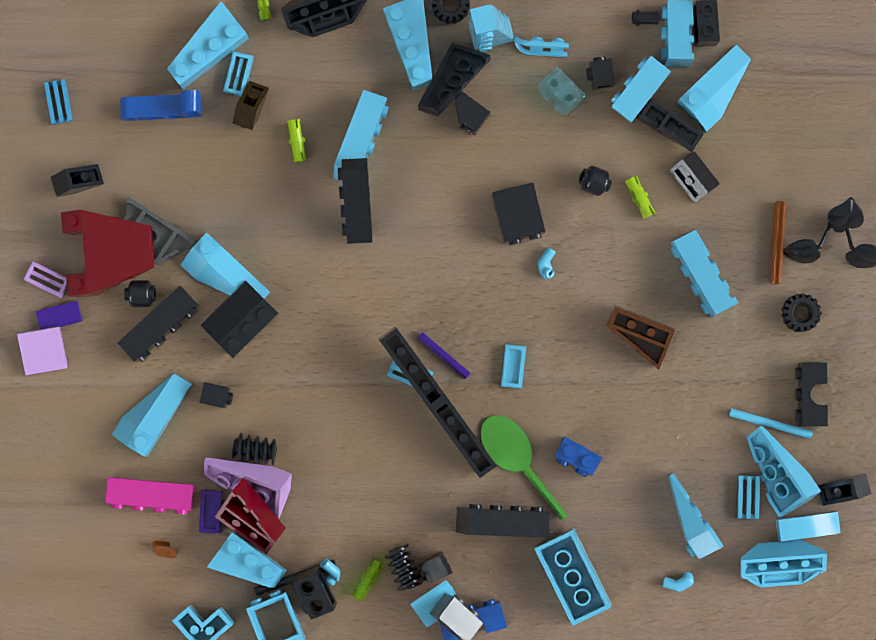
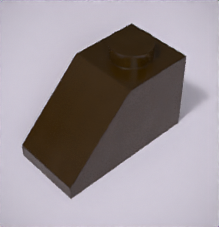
(250, 105)

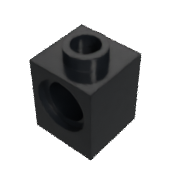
(216, 395)

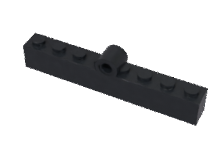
(437, 402)

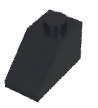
(470, 113)
(76, 180)
(844, 489)
(435, 568)

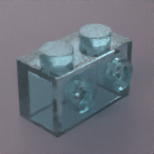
(561, 91)

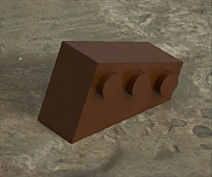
(642, 333)

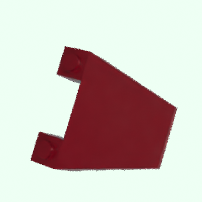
(112, 251)

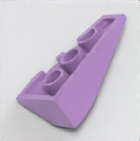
(267, 481)

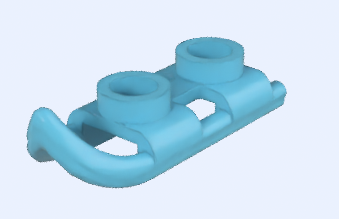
(537, 44)

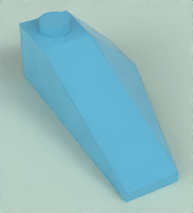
(148, 419)

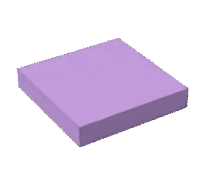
(42, 350)

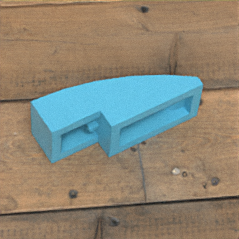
(807, 526)

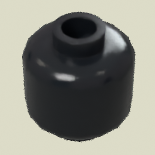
(595, 180)
(140, 293)

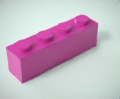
(150, 494)

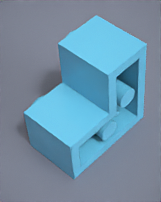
(198, 628)

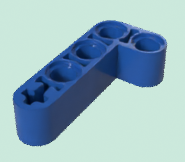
(183, 105)

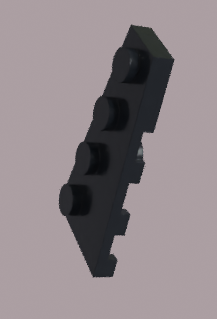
(452, 76)

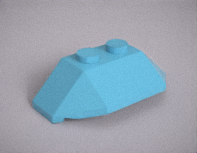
(783, 563)

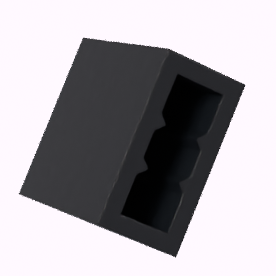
(518, 213)

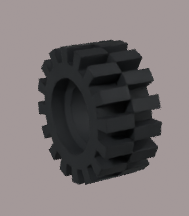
(450, 17)
(792, 322)

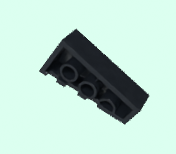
(502, 522)

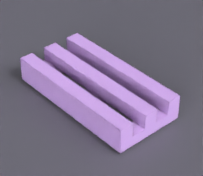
(30, 271)

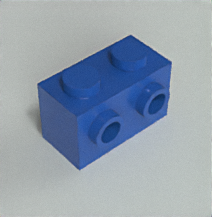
(577, 456)

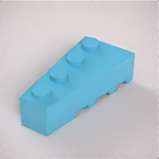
(409, 33)

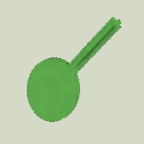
(512, 451)

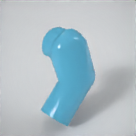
(332, 570)
(681, 584)

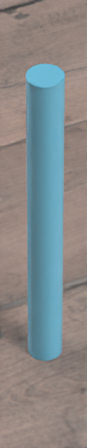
(770, 423)

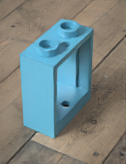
(274, 597)

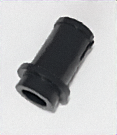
(644, 17)

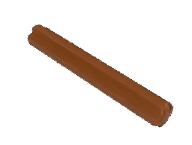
(777, 242)

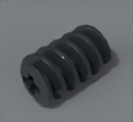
(254, 449)
(403, 568)

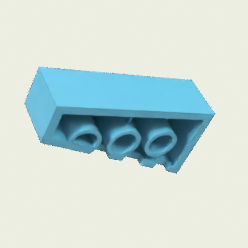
(489, 28)
(208, 46)
(362, 129)
(703, 274)

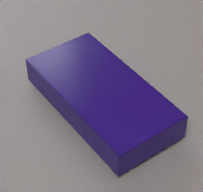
(60, 315)
(210, 505)

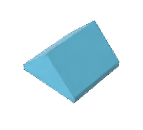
(428, 601)

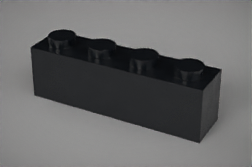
(356, 200)
(158, 324)

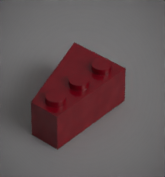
(250, 517)

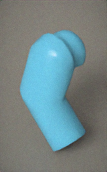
(544, 264)

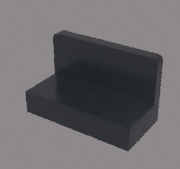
(694, 177)

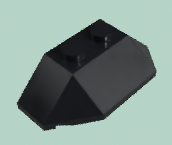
(320, 16)

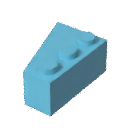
(677, 33)
(639, 88)
(247, 562)

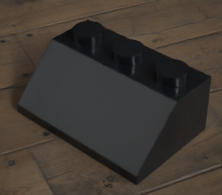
(239, 319)

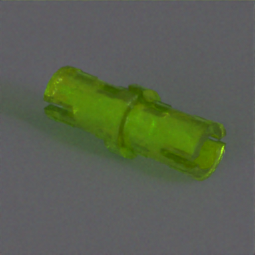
(367, 579)

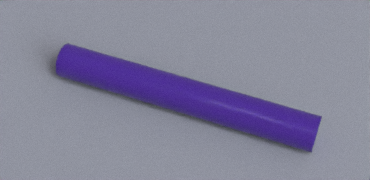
(443, 355)

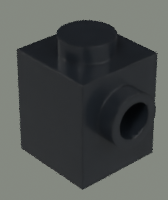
(600, 73)

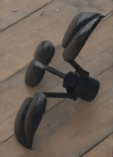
(840, 219)

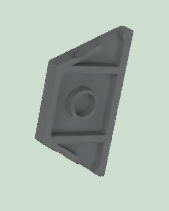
(167, 239)

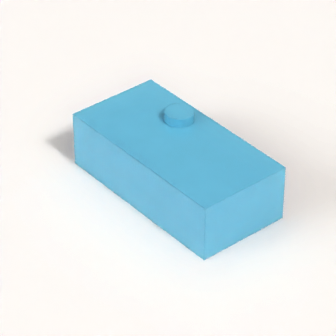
(573, 576)

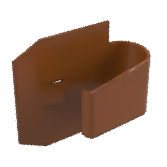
(161, 550)

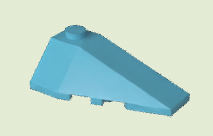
(712, 93)
(217, 268)
(784, 477)
(697, 532)

